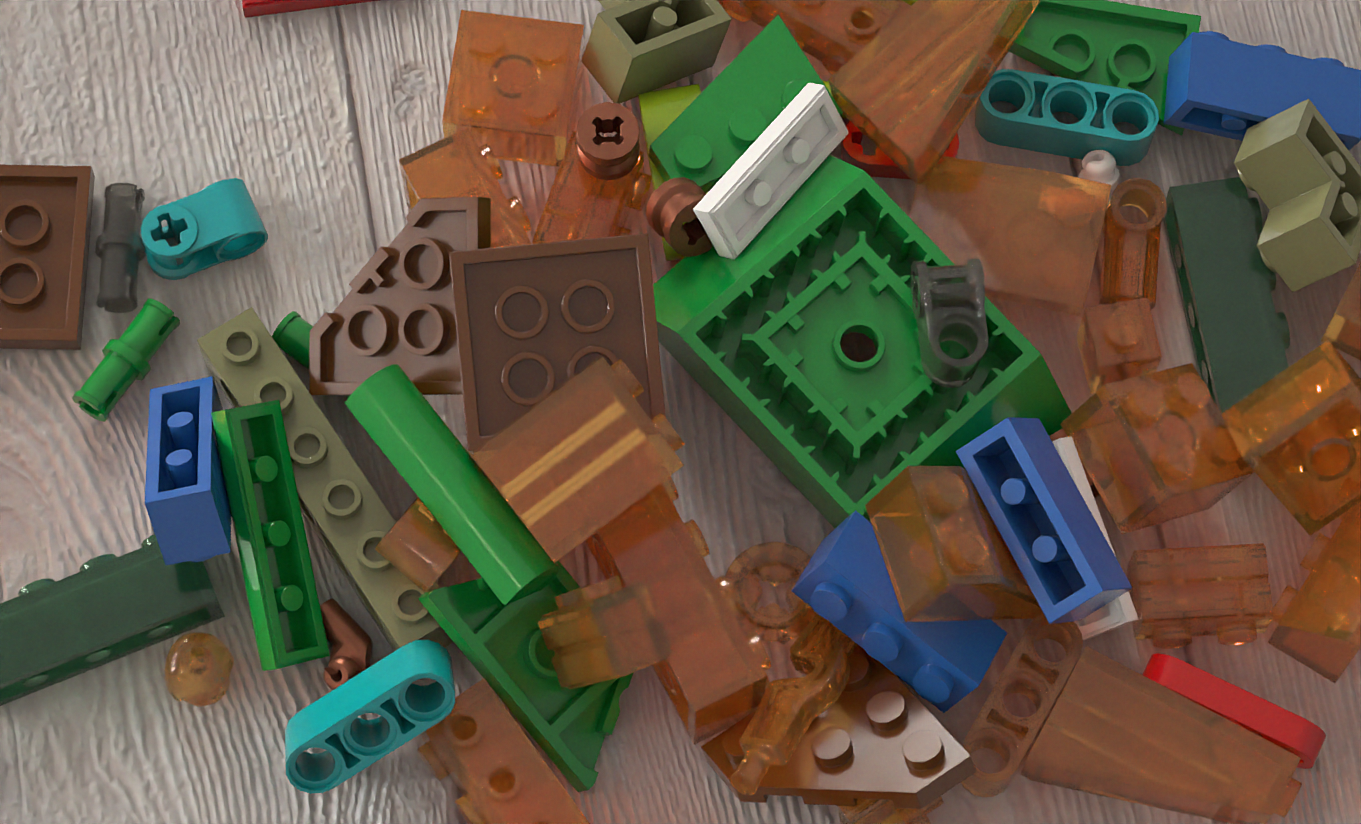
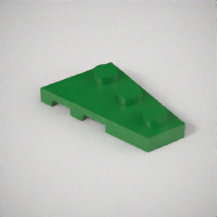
(1106, 44)
(735, 108)

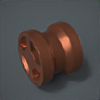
(608, 156)
(671, 207)

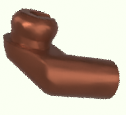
(350, 645)

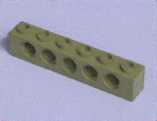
(327, 478)

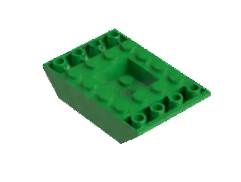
(770, 352)

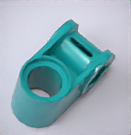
(207, 226)

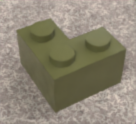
(652, 43)
(1310, 191)

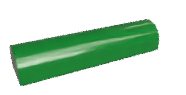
(451, 485)
(270, 535)

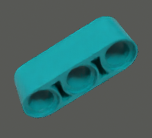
(1093, 104)
(357, 742)

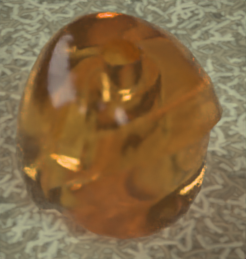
(198, 669)

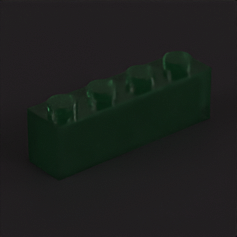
(1225, 288)
(99, 617)

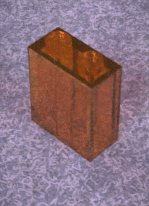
(580, 456)

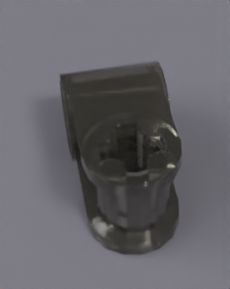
(950, 307)

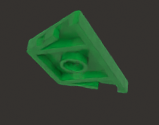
(515, 662)

